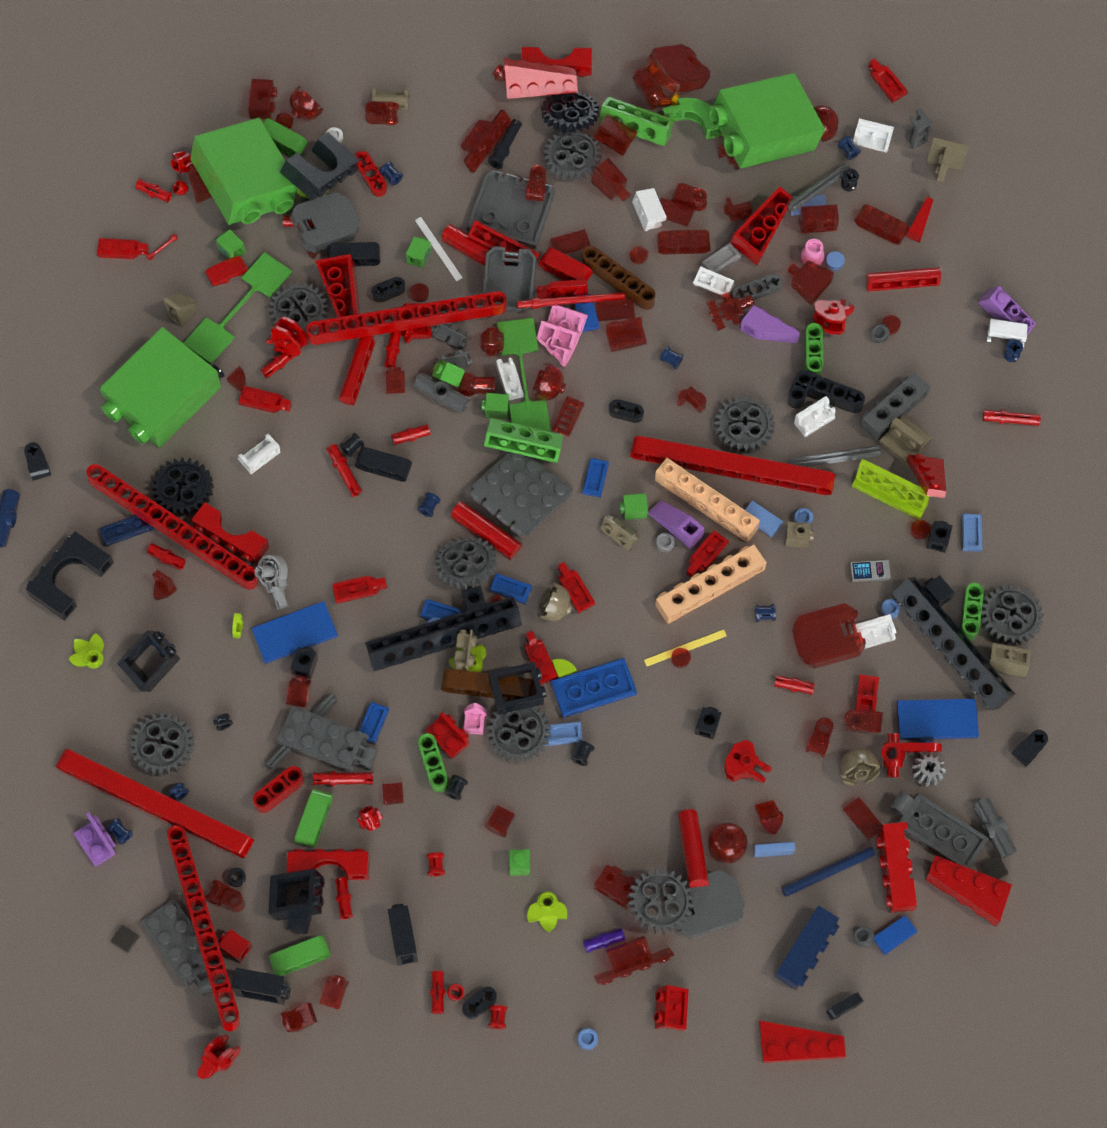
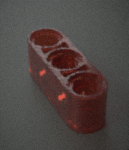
(881, 224)
(683, 242)

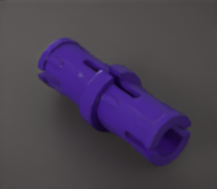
(604, 940)

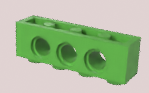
(646, 123)
(523, 440)

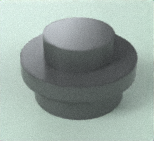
(880, 333)
(864, 936)

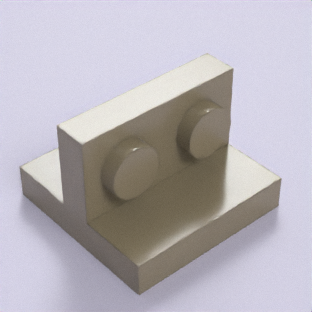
(946, 155)
(904, 439)

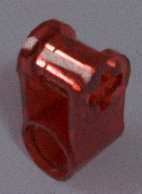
(382, 113)
(536, 185)
(690, 197)
(868, 720)
(819, 740)
(222, 895)

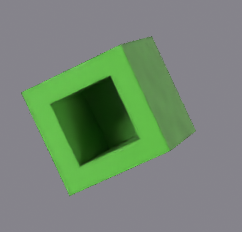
(230, 244)
(418, 252)
(448, 372)
(496, 406)
(634, 506)
(519, 862)

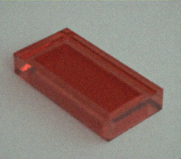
(677, 212)
(571, 242)
(615, 310)
(863, 818)

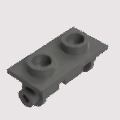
(457, 336)
(460, 359)

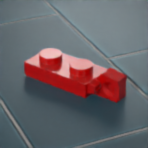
(887, 81)
(121, 248)
(563, 289)
(263, 400)
(707, 553)
(357, 588)
(578, 592)
(537, 653)

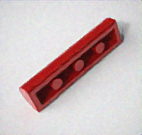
(491, 238)
(460, 241)
(903, 279)
(357, 370)
(486, 530)
(693, 848)

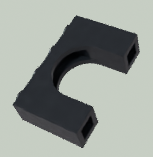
(316, 182)
(73, 551)

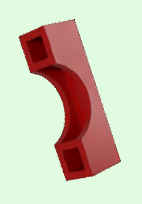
(579, 58)
(249, 545)
(354, 862)

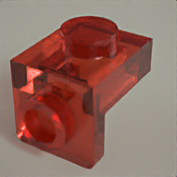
(739, 211)
(695, 398)
(298, 691)
(299, 1018)

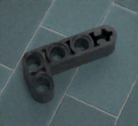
(830, 389)

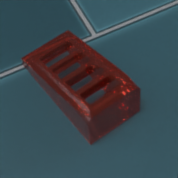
(573, 402)

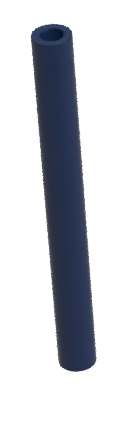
(828, 871)

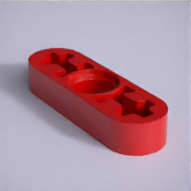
(370, 181)

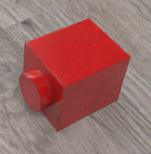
(234, 945)

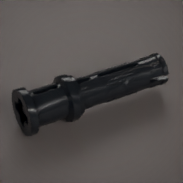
(502, 149)

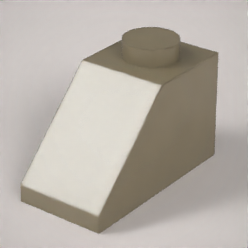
(180, 308)

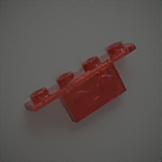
(483, 138)
(631, 957)

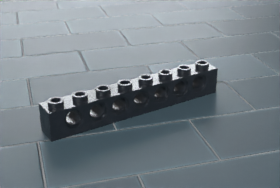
(950, 631)
(442, 633)

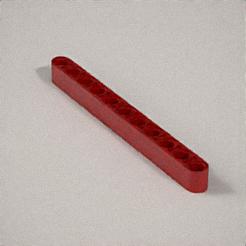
(399, 324)
(733, 465)
(166, 519)
(155, 803)
(203, 935)

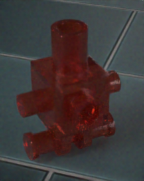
(731, 309)

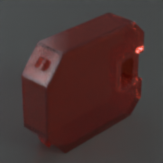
(677, 68)
(821, 638)

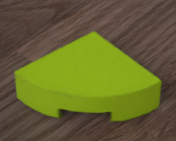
(237, 625)
(563, 667)

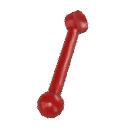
(150, 256)

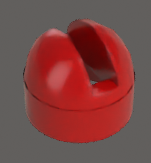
(180, 188)
(455, 988)

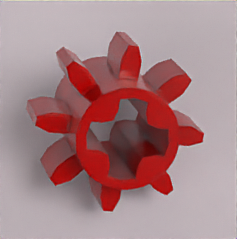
(181, 162)
(369, 818)

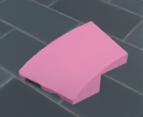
(562, 332)

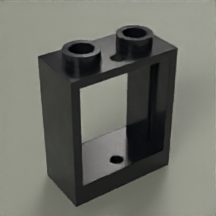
(132, 670)
(519, 704)
(277, 895)
(402, 934)
(261, 986)

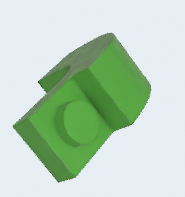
(693, 110)

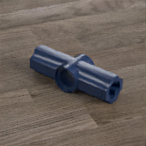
(8, 514)

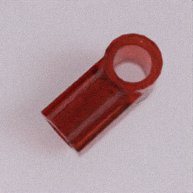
(474, 385)

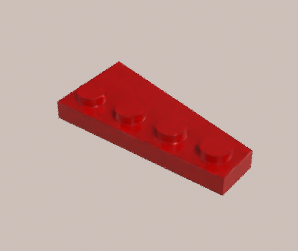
(929, 473)
(792, 1043)

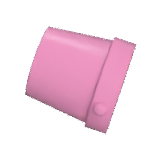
(813, 252)

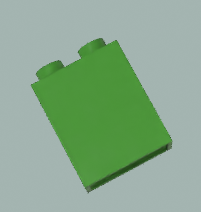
(766, 120)
(243, 171)
(159, 389)

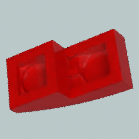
(225, 270)
(867, 693)

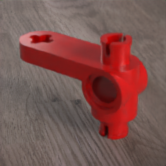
(895, 763)

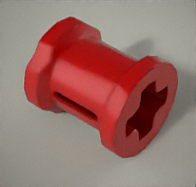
(435, 864)
(495, 1010)

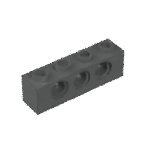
(878, 427)

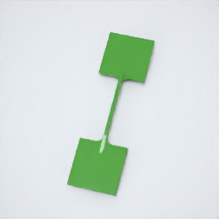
(211, 338)
(518, 340)

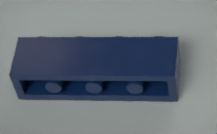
(806, 948)

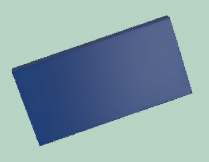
(297, 629)
(593, 687)
(937, 719)

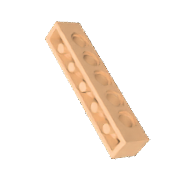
(707, 500)
(671, 611)

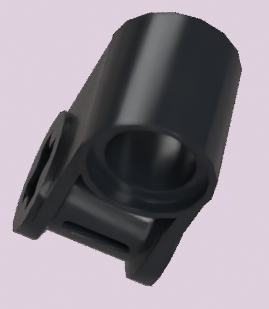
(37, 463)
(1029, 749)

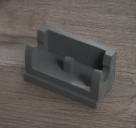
(920, 129)

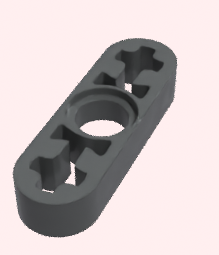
(762, 282)

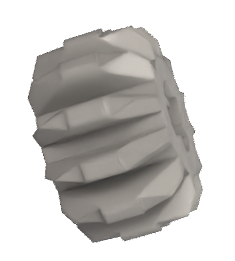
(930, 762)

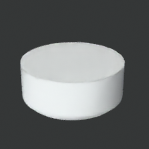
(336, 133)

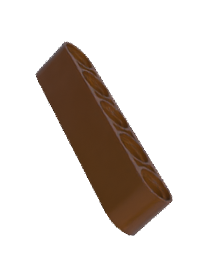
(616, 270)
(478, 685)

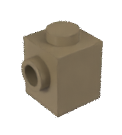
(798, 535)

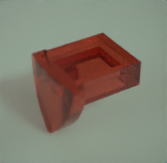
(163, 586)
(769, 816)
(500, 821)

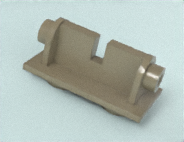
(613, 528)
(465, 657)

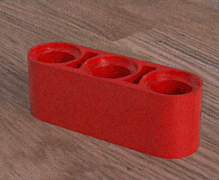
(564, 266)
(282, 780)

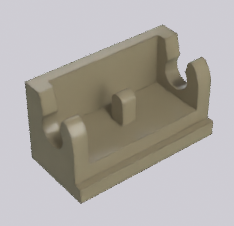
(400, 98)
(1010, 660)

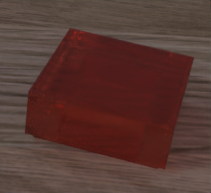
(393, 793)

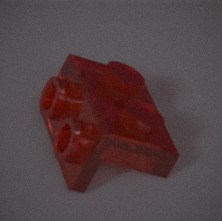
(625, 334)

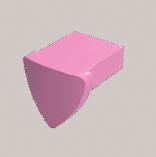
(474, 718)

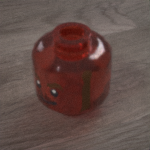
(492, 341)

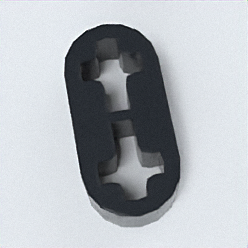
(388, 289)
(626, 411)
(844, 1006)
(482, 1007)

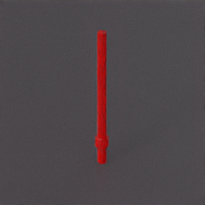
(536, 303)

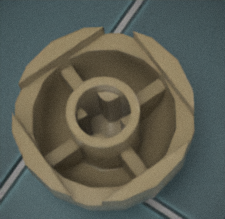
(555, 603)
(859, 765)

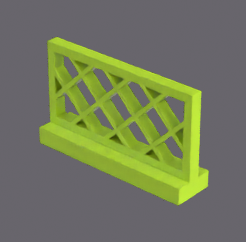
(890, 490)

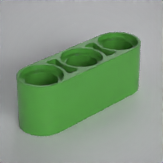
(284, 138)
(813, 343)
(975, 604)
(429, 754)
(313, 818)
(300, 955)

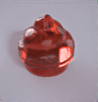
(499, 73)
(639, 255)

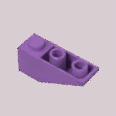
(1003, 307)
(766, 327)
(677, 523)

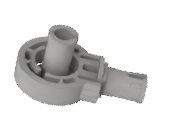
(274, 577)

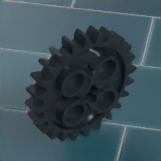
(570, 111)
(165, 483)

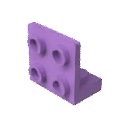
(94, 842)

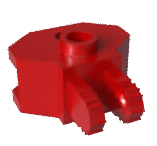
(832, 314)
(286, 337)
(744, 763)
(217, 1057)

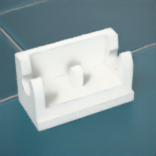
(873, 135)
(648, 209)
(713, 281)
(1007, 330)
(509, 379)
(814, 417)
(260, 454)
(877, 631)

